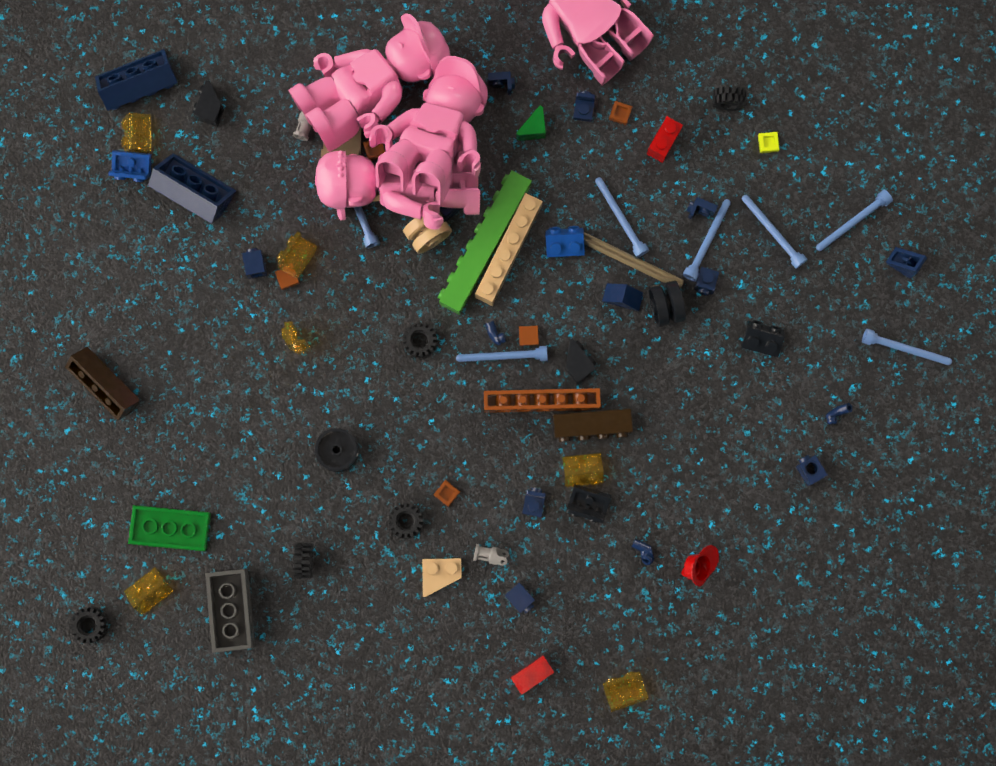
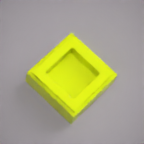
(768, 142)

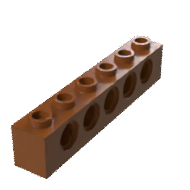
(542, 400)

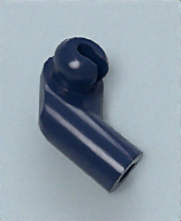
(493, 334)
(838, 411)
(645, 550)

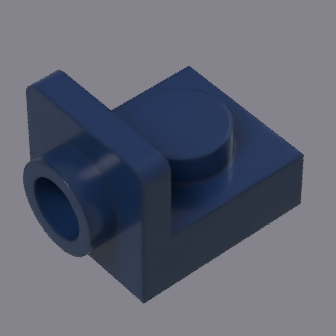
(500, 79)
(584, 106)
(704, 207)
(706, 281)
(534, 502)

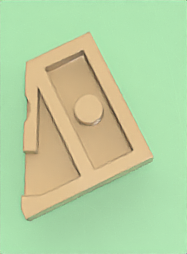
(440, 573)

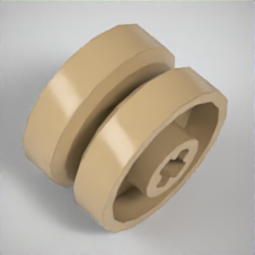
(424, 237)

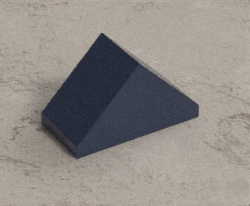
(906, 261)
(623, 296)

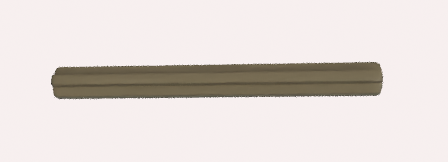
(630, 260)

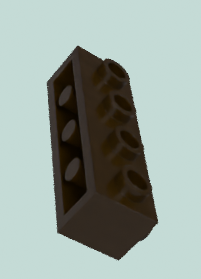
(102, 383)
(592, 424)

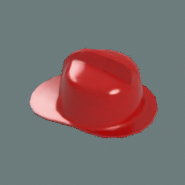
(702, 565)

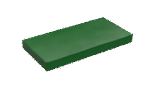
(169, 528)

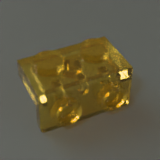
(289, 333)
(583, 469)
(148, 591)
(625, 691)

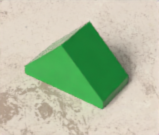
(534, 127)

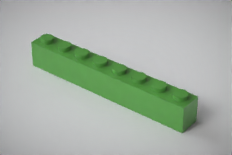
(484, 243)

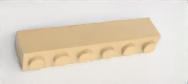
(508, 249)

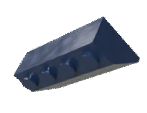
(135, 80)
(191, 188)

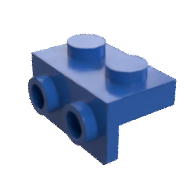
(130, 165)
(565, 241)

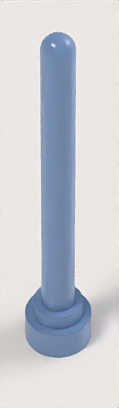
(883, 198)
(370, 239)
(638, 246)
(796, 258)
(691, 272)
(870, 337)
(539, 353)

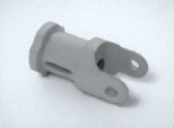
(303, 128)
(492, 555)

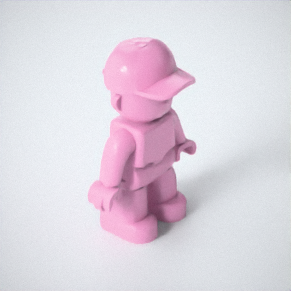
(586, 24)
(364, 85)
(435, 130)
(351, 182)

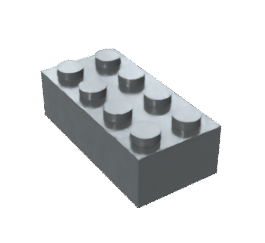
(230, 610)

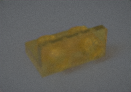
(137, 132)
(296, 255)

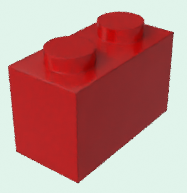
(664, 139)
(532, 674)

